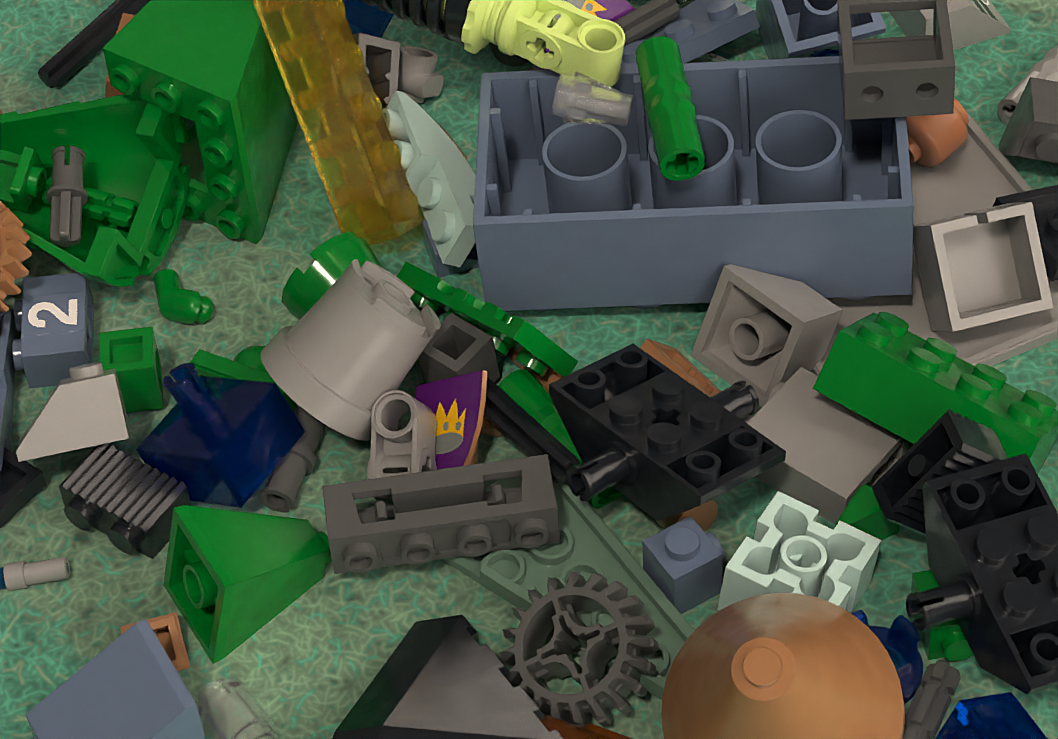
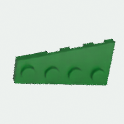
(534, 348)

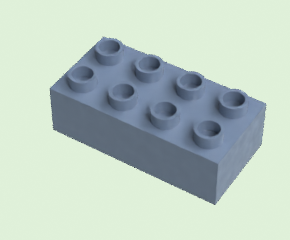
(783, 191)

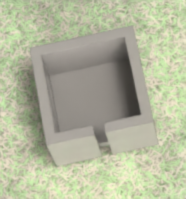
(981, 267)

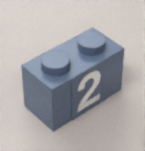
(54, 328)

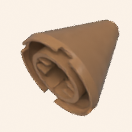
(783, 673)

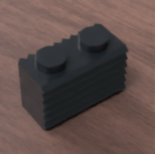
(944, 449)
(123, 500)

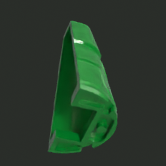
(129, 153)

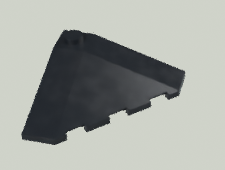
(443, 689)

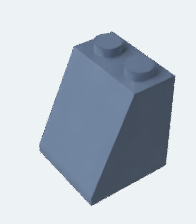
(807, 26)
(121, 695)

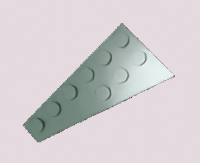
(584, 548)

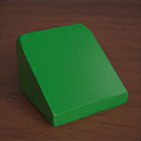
(866, 515)

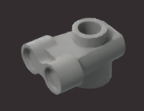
(418, 73)

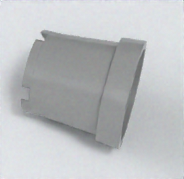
(351, 348)

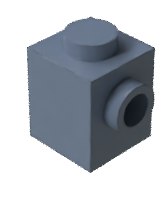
(685, 563)

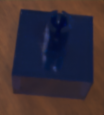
(221, 435)

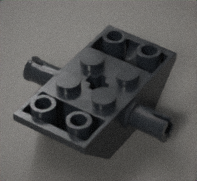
(658, 434)
(995, 569)

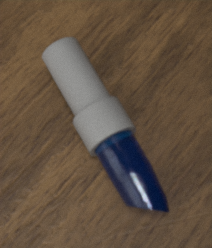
(22, 574)

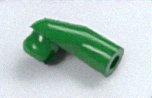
(180, 304)

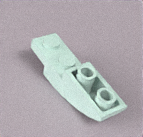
(436, 176)

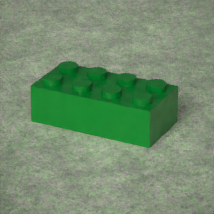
(914, 381)

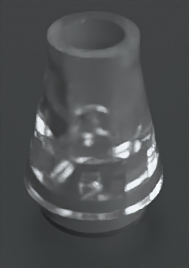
(590, 101)

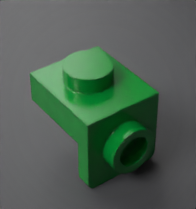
(21, 178)

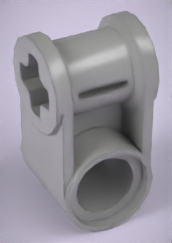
(402, 450)

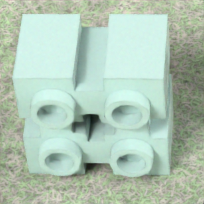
(800, 557)

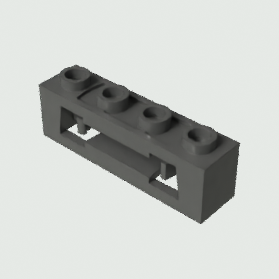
(441, 515)

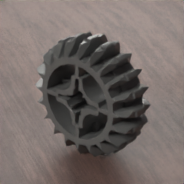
(624, 638)

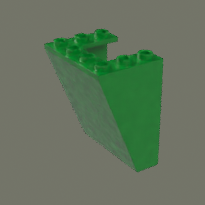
(220, 72)

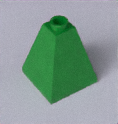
(238, 571)

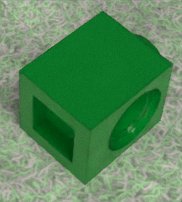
(136, 364)

